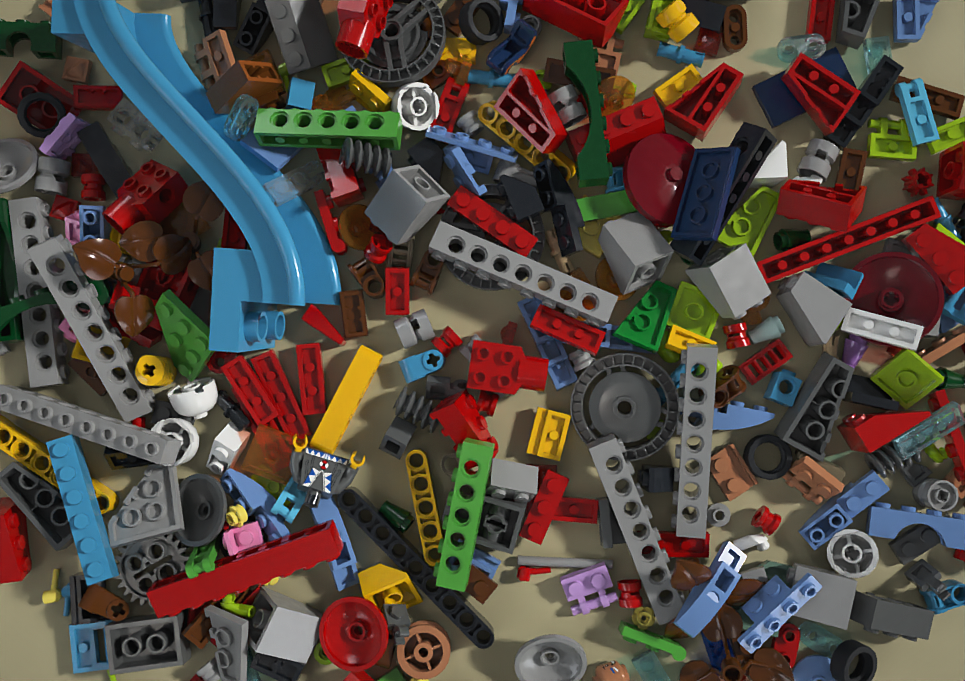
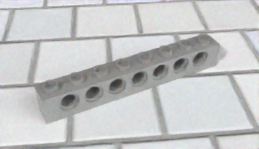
(43, 256)
(602, 300)
(37, 352)
(89, 424)
(601, 450)
(694, 524)

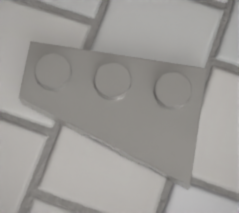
(231, 641)

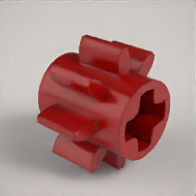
(923, 178)

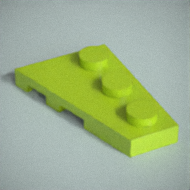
(751, 220)

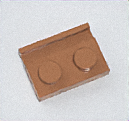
(731, 472)

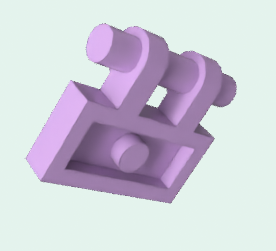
(64, 138)
(585, 582)

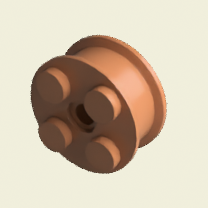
(424, 664)

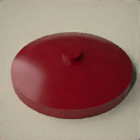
(657, 176)
(900, 289)

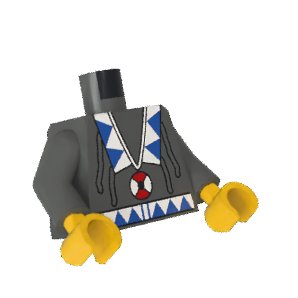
(320, 472)

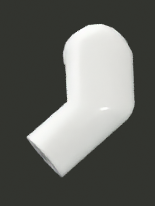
(748, 541)

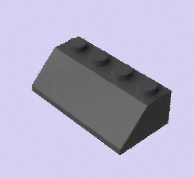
(302, 33)

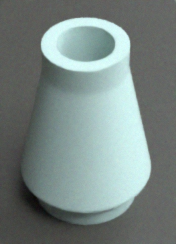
(767, 330)

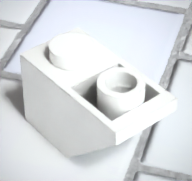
(227, 448)

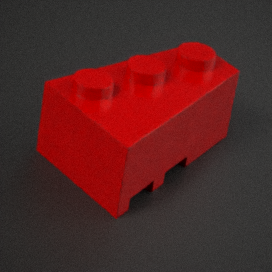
(819, 92)
(705, 102)
(531, 112)
(941, 254)
(462, 420)

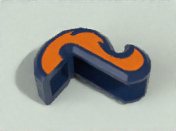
(512, 49)

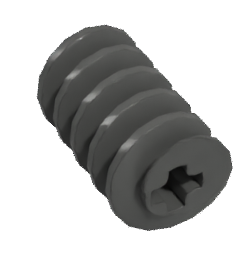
(366, 156)
(415, 408)
(887, 458)

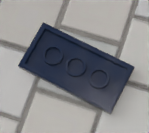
(778, 101)
(706, 194)

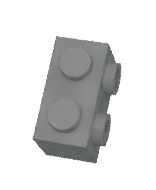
(512, 481)

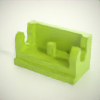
(653, 29)

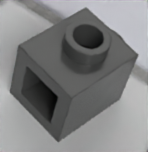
(400, 433)

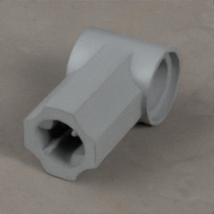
(515, 171)

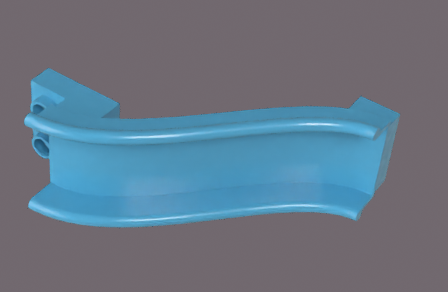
(289, 249)

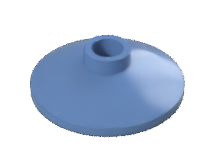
(813, 669)

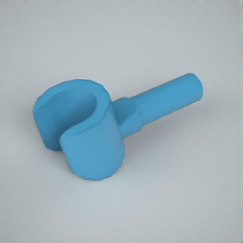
(65, 592)

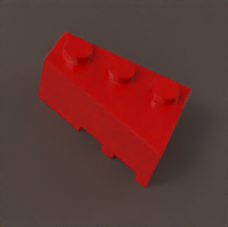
(343, 182)
(821, 205)
(14, 543)

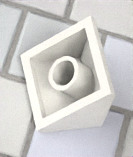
(773, 169)

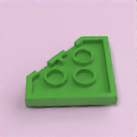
(184, 334)

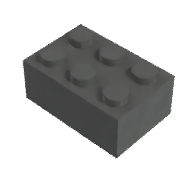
(147, 643)

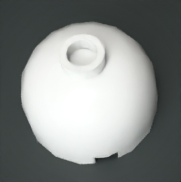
(416, 105)
(194, 398)
(183, 431)
(852, 553)

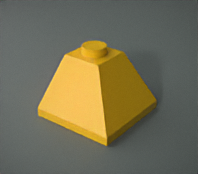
(388, 586)

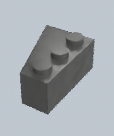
(891, 616)

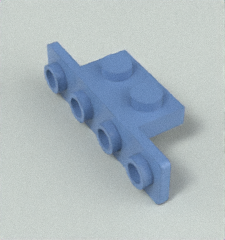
(478, 152)
(773, 607)

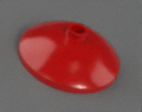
(343, 641)

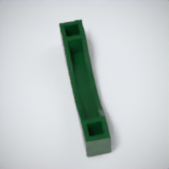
(580, 69)
(44, 296)
(13, 330)

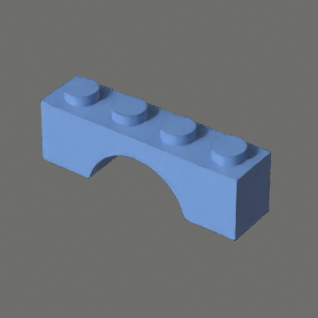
(888, 522)

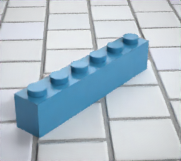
(82, 509)

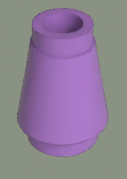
(853, 350)

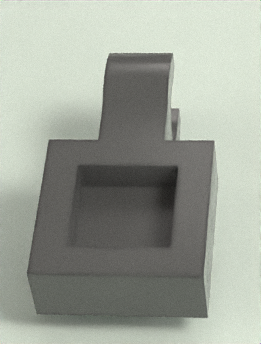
(441, 387)
(164, 410)
(926, 577)
(397, 621)

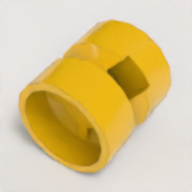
(677, 20)

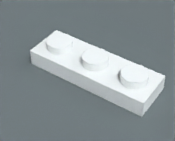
(882, 329)

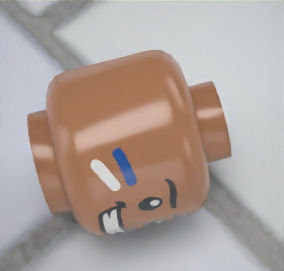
(611, 672)

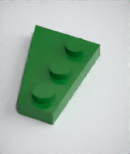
(648, 318)

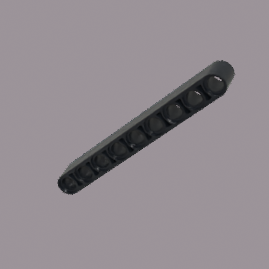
(419, 578)

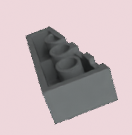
(854, 21)
(816, 407)
(39, 502)

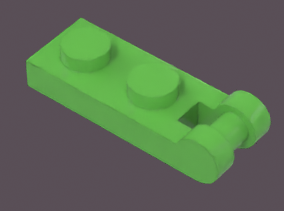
(202, 559)
(652, 640)

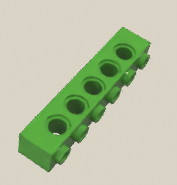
(289, 129)
(457, 576)

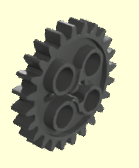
(145, 552)

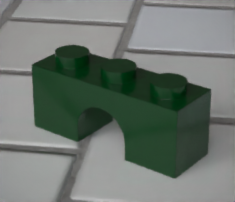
(43, 42)

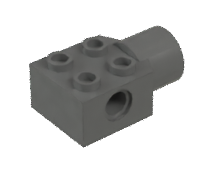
(498, 522)

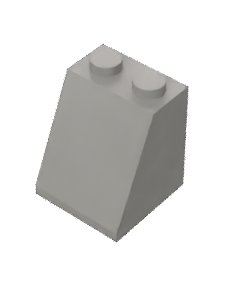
(406, 203)
(634, 251)
(730, 281)
(812, 307)
(832, 602)
(285, 629)

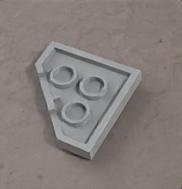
(149, 508)

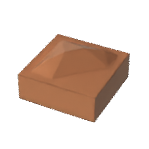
(77, 70)

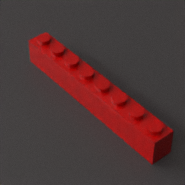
(845, 242)
(247, 569)

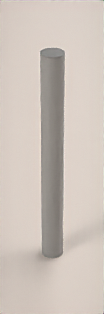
(561, 562)

